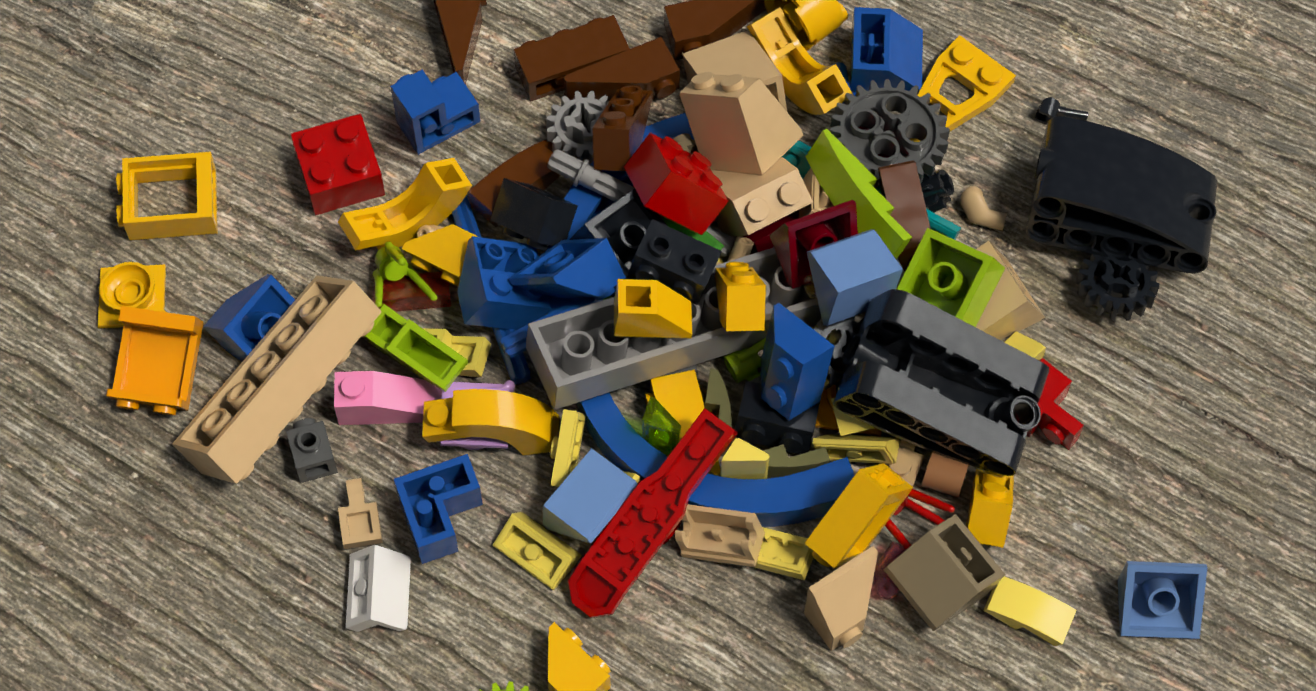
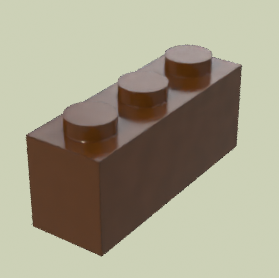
(546, 61)

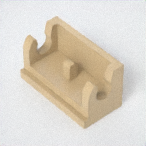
(720, 535)

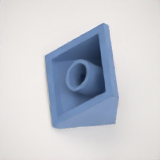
(852, 274)
(587, 498)
(1161, 599)

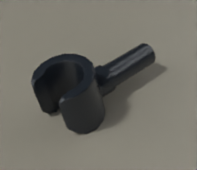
(1051, 108)

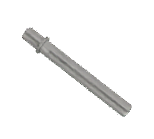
(609, 186)

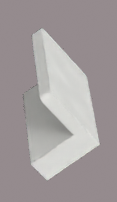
(378, 589)

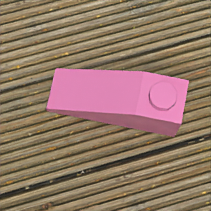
(380, 398)

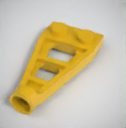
(973, 70)

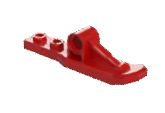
(647, 519)

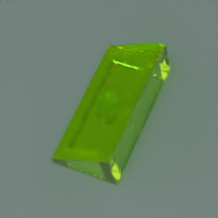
(660, 428)

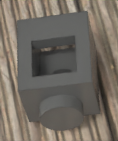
(315, 460)

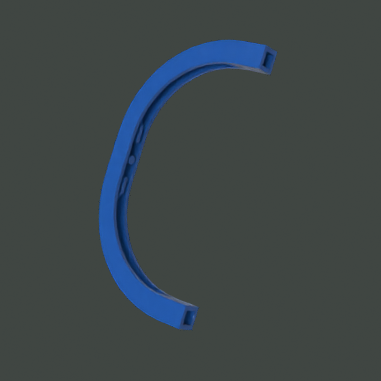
(773, 500)

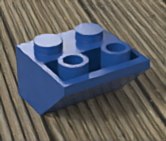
(885, 48)
(485, 286)

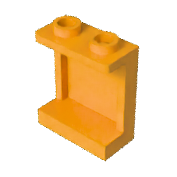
(156, 360)

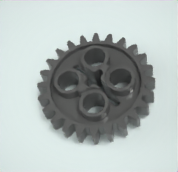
(891, 132)

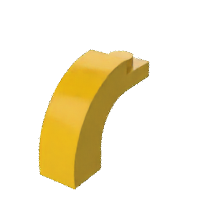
(805, 81)
(426, 201)
(492, 414)

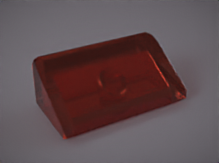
(406, 295)

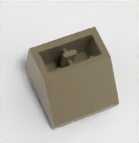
(944, 572)

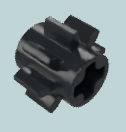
(937, 190)

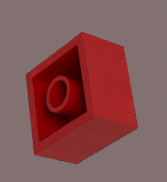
(338, 164)
(676, 183)

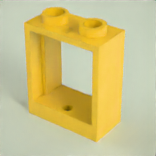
(168, 168)
(858, 515)

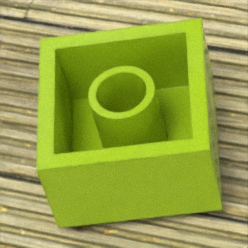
(952, 276)

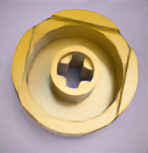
(810, 18)

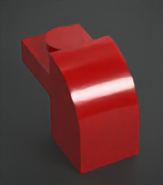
(1054, 421)

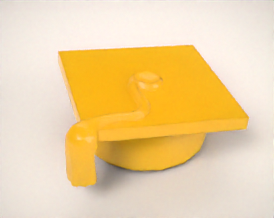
(130, 286)

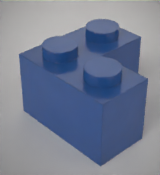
(433, 110)
(432, 497)

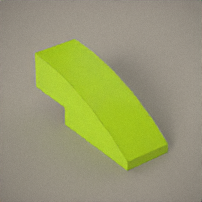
(415, 349)

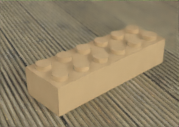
(277, 379)

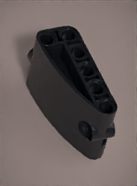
(1121, 197)
(941, 383)

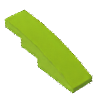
(848, 179)

